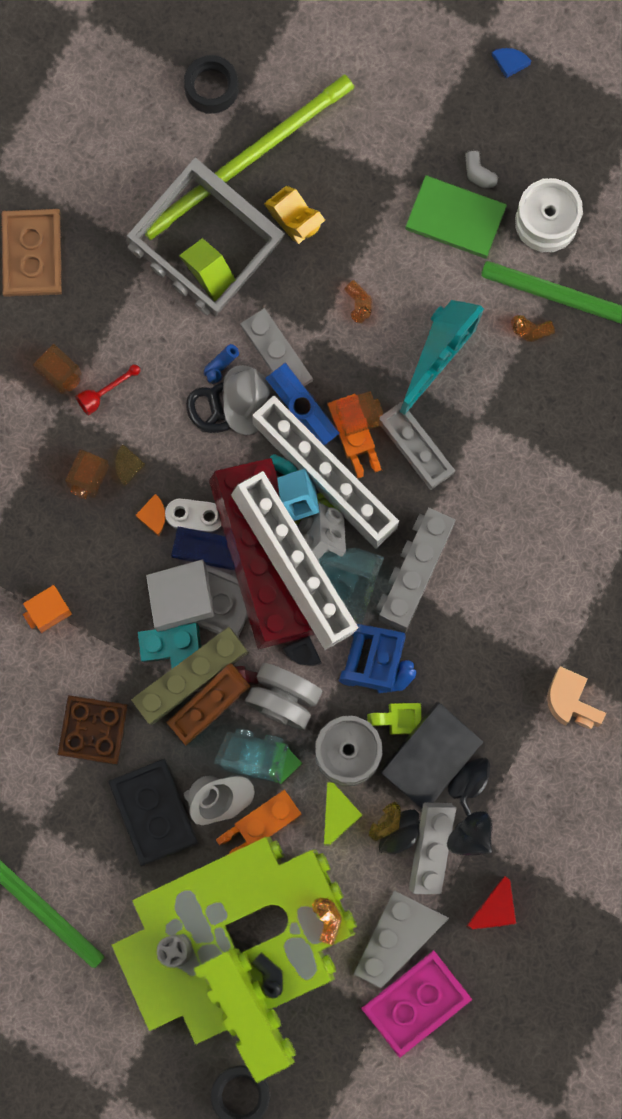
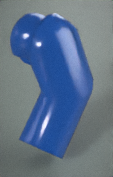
(219, 363)
(404, 676)

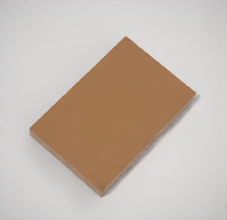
(31, 252)

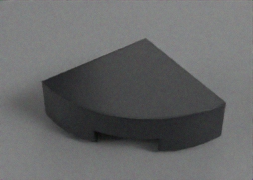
(302, 652)

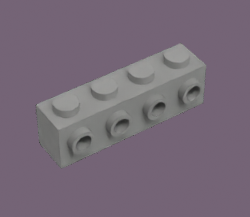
(419, 563)

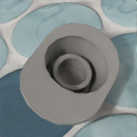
(244, 394)
(218, 799)

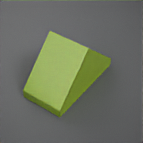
(208, 268)
(339, 814)

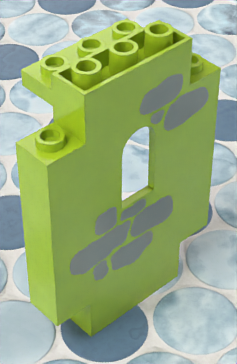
(200, 909)

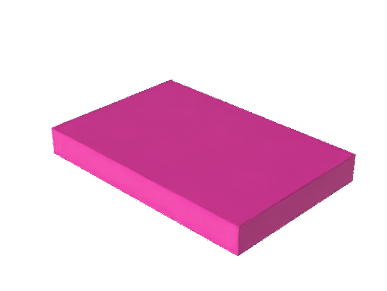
(416, 1004)

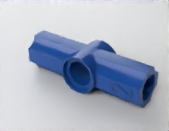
(289, 389)

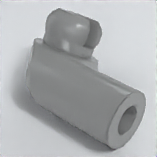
(476, 173)

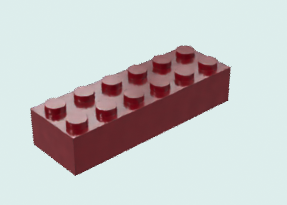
(267, 600)

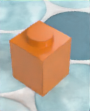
(46, 609)

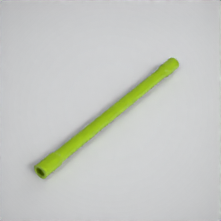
(329, 96)

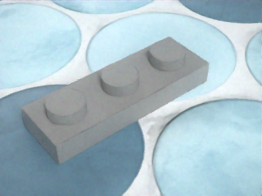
(273, 345)
(416, 446)
(431, 848)

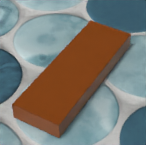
(208, 704)

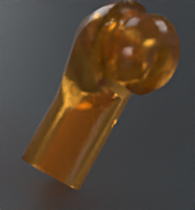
(362, 300)
(529, 330)

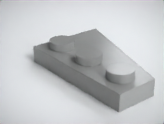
(397, 937)

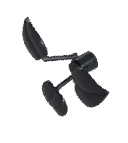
(470, 835)

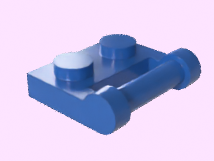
(381, 661)

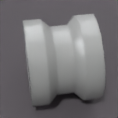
(168, 949)

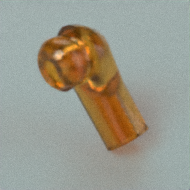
(330, 917)

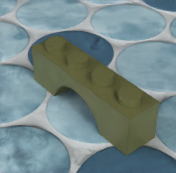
(189, 675)

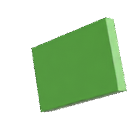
(456, 217)

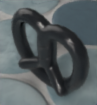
(215, 406)

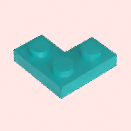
(170, 644)

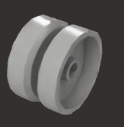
(285, 693)
(348, 769)

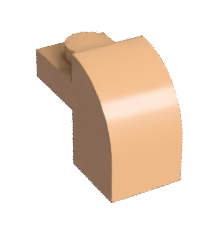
(564, 698)

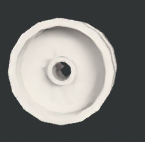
(544, 231)

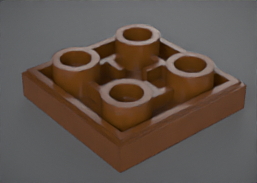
(92, 730)

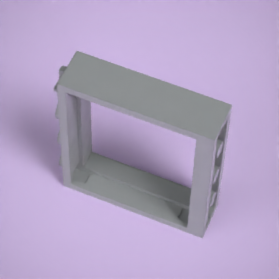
(235, 203)

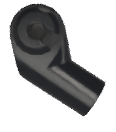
(272, 976)

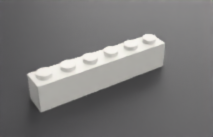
(326, 472)
(294, 560)

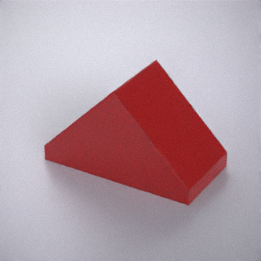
(496, 909)

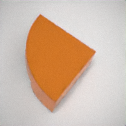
(153, 515)

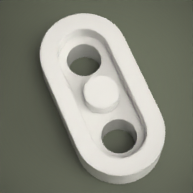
(193, 515)

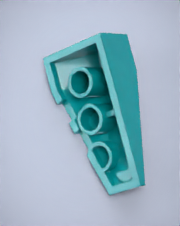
(448, 334)

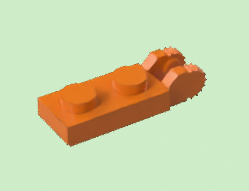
(356, 443)
(263, 821)

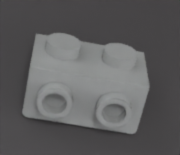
(324, 531)

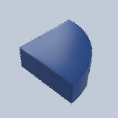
(510, 60)

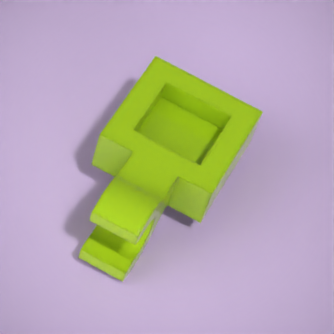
(401, 718)

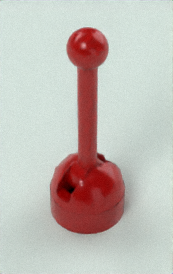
(90, 400)

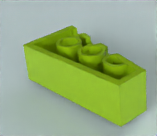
(247, 1013)

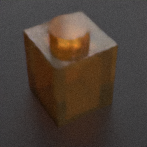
(58, 370)
(359, 413)
(86, 474)

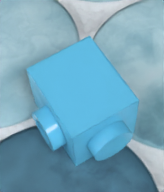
(298, 494)

